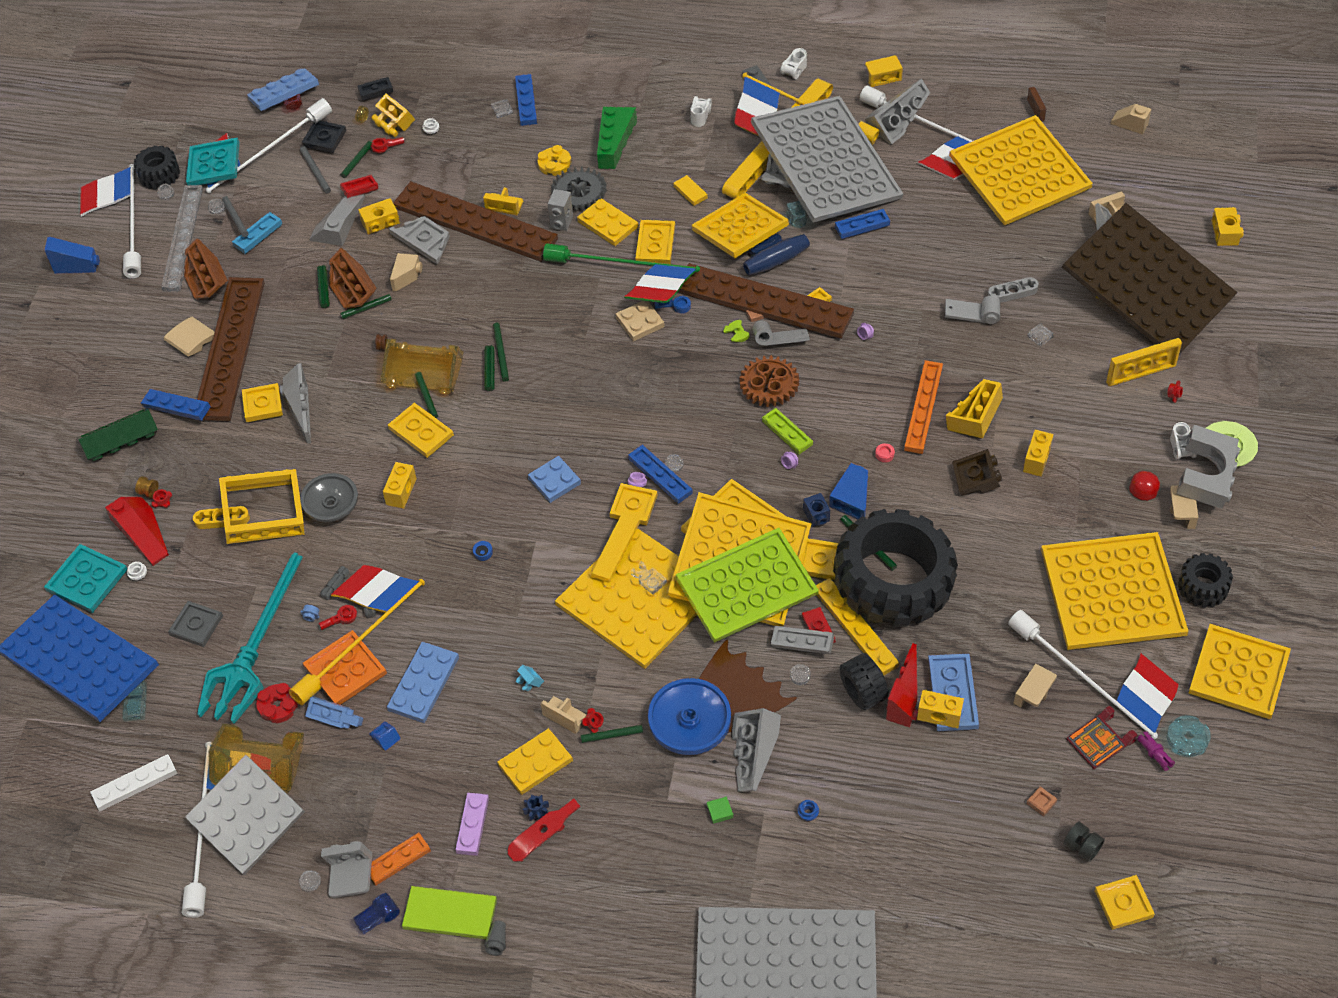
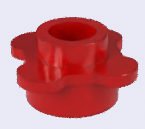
(1175, 391)
(161, 494)
(597, 717)

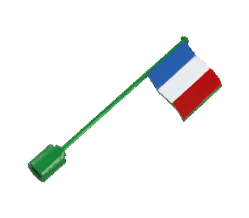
(656, 285)

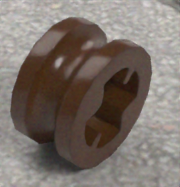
(380, 341)

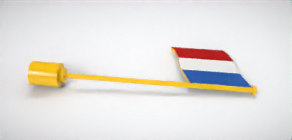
(762, 99)
(371, 589)

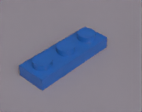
(862, 223)

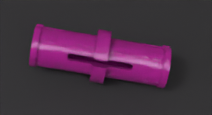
(1155, 751)

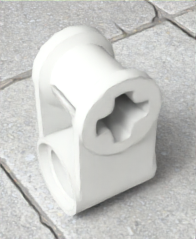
(795, 63)
(700, 111)
(1178, 440)

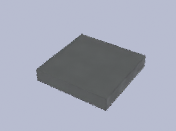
(195, 623)

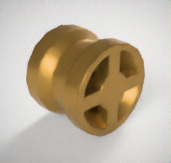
(146, 486)

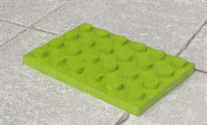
(746, 584)

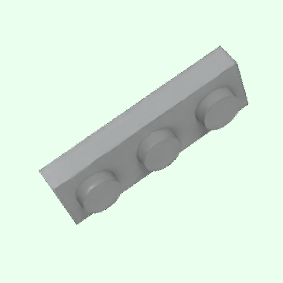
(802, 639)

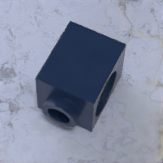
(813, 504)

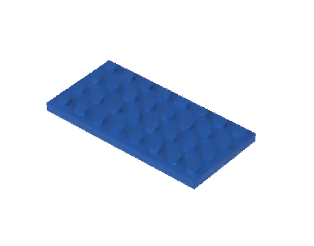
(77, 657)

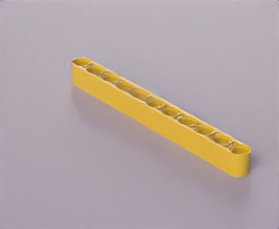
(757, 161)

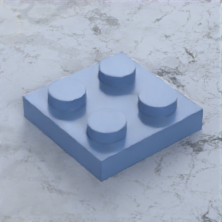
(554, 479)

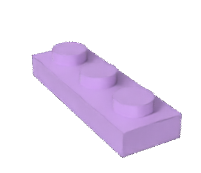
(472, 824)

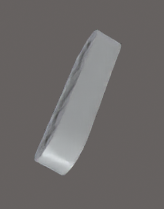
(1025, 288)

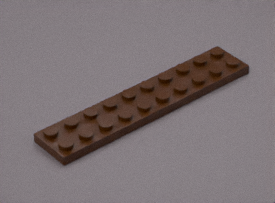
(475, 220)
(768, 301)
(230, 346)

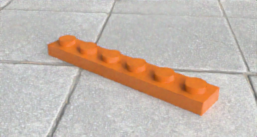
(923, 407)

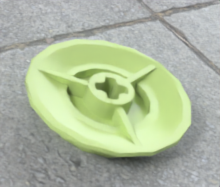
(1247, 441)

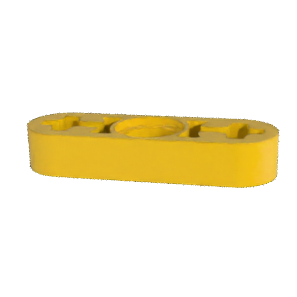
(214, 513)

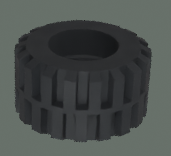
(156, 167)
(1208, 567)
(864, 681)

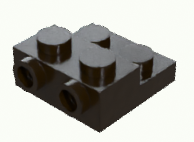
(977, 473)

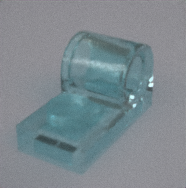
(796, 214)
(136, 703)

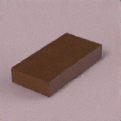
(1036, 103)

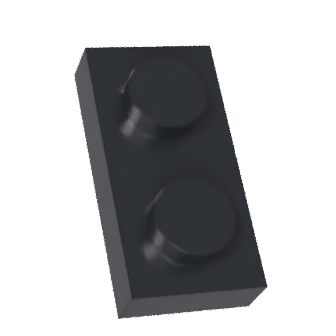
(375, 88)

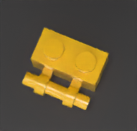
(395, 113)

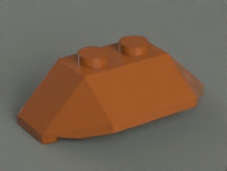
(203, 271)
(349, 280)

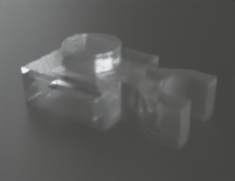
(649, 579)

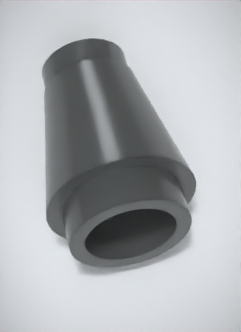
(496, 939)

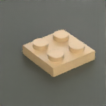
(639, 320)

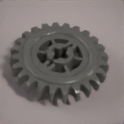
(578, 188)

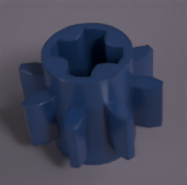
(535, 807)

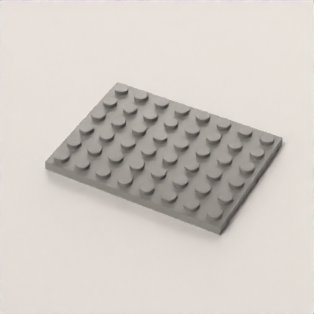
(826, 158)
(785, 953)

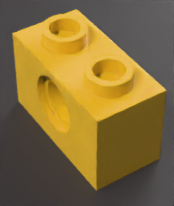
(379, 216)
(1227, 226)
(1038, 453)
(399, 485)
(940, 709)

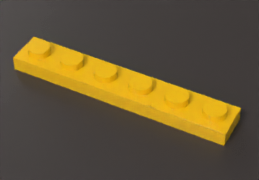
(856, 627)

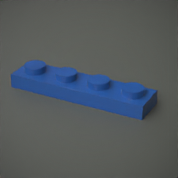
(526, 100)
(175, 404)
(660, 474)

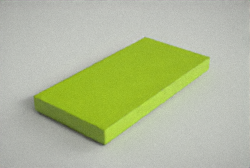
(449, 912)

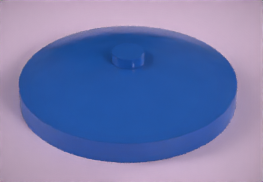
(689, 716)

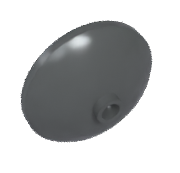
(328, 490)

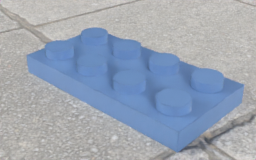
(282, 89)
(953, 677)
(423, 682)

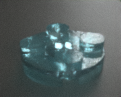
(1185, 746)

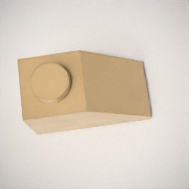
(1132, 118)
(405, 270)

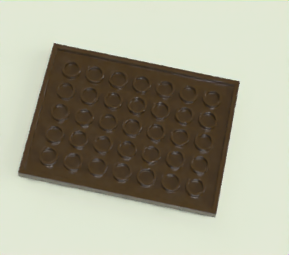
(1149, 279)

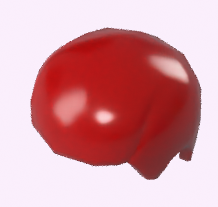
(1144, 485)

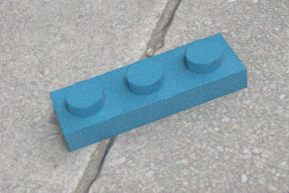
(257, 232)

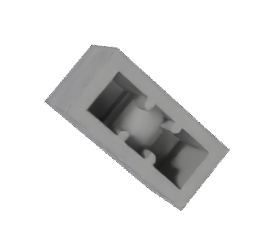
(560, 209)

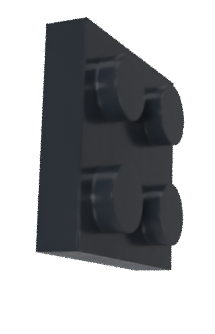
(324, 136)

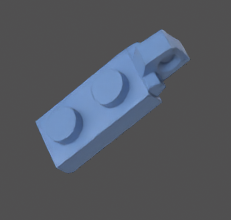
(332, 713)

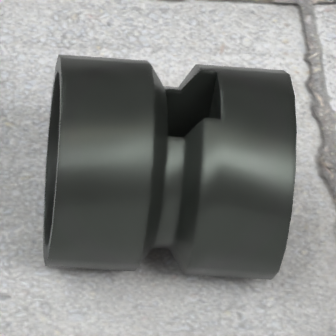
(1090, 845)

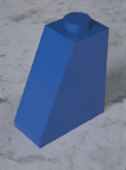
(70, 257)
(851, 492)

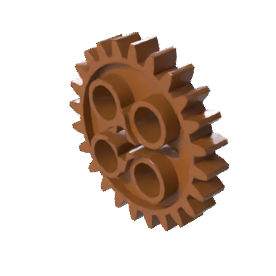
(780, 387)

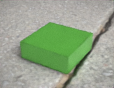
(719, 810)

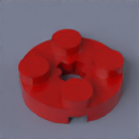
(269, 696)

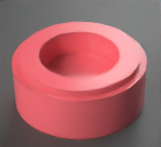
(885, 452)

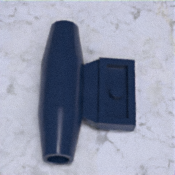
(774, 252)

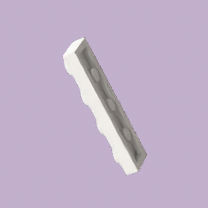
(133, 782)

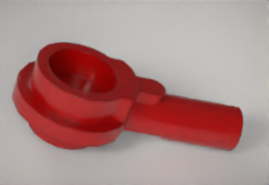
(380, 145)
(345, 615)

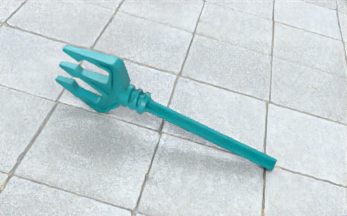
(240, 671)

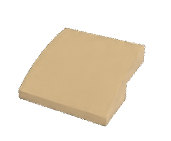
(189, 336)

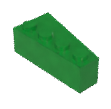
(614, 133)

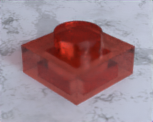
(293, 102)

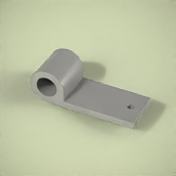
(985, 312)
(764, 335)

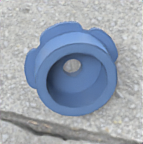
(310, 613)

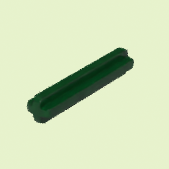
(323, 286)
(489, 368)

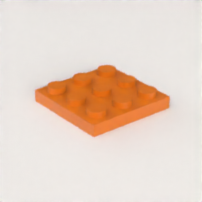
(350, 674)

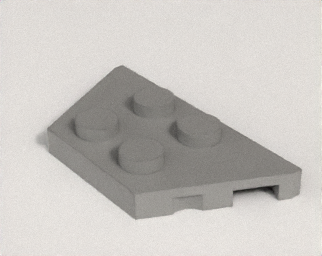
(423, 237)

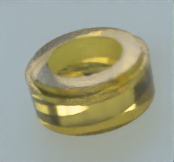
(361, 114)

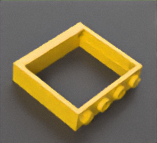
(266, 529)

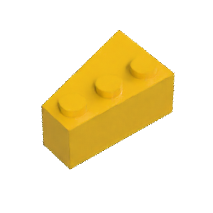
(977, 410)

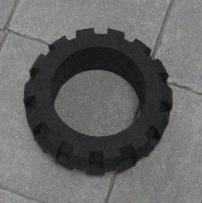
(899, 534)

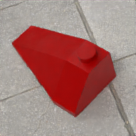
(138, 523)
(903, 696)

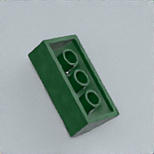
(118, 433)

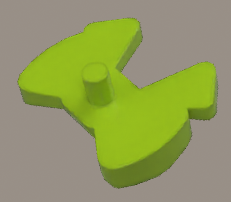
(740, 335)

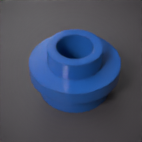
(811, 805)

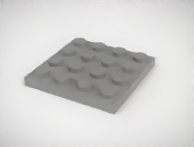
(245, 814)

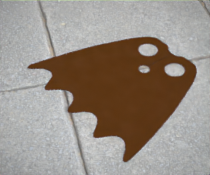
(741, 684)

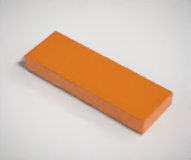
(398, 858)

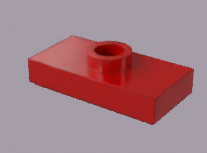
(359, 186)
(815, 620)

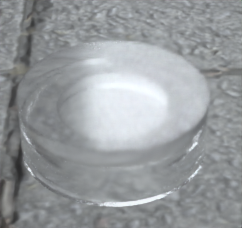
(800, 674)

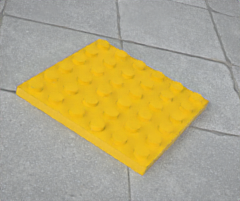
(1020, 170)
(723, 525)
(1113, 591)
(624, 610)

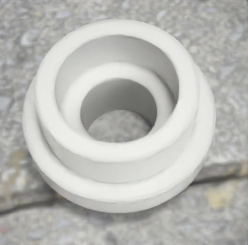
(430, 126)
(133, 568)

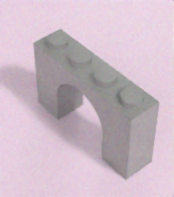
(1220, 450)

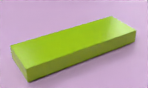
(787, 431)

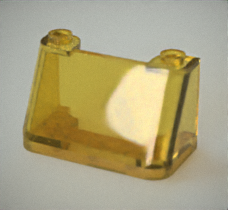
(437, 365)
(276, 760)

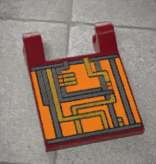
(1098, 741)

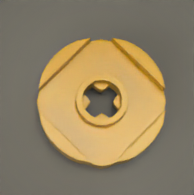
(546, 160)

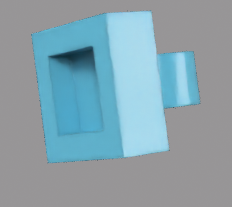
(530, 676)

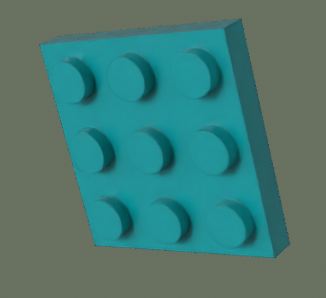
(213, 162)
(86, 578)

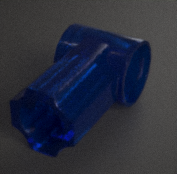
(382, 909)

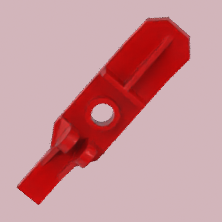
(533, 837)

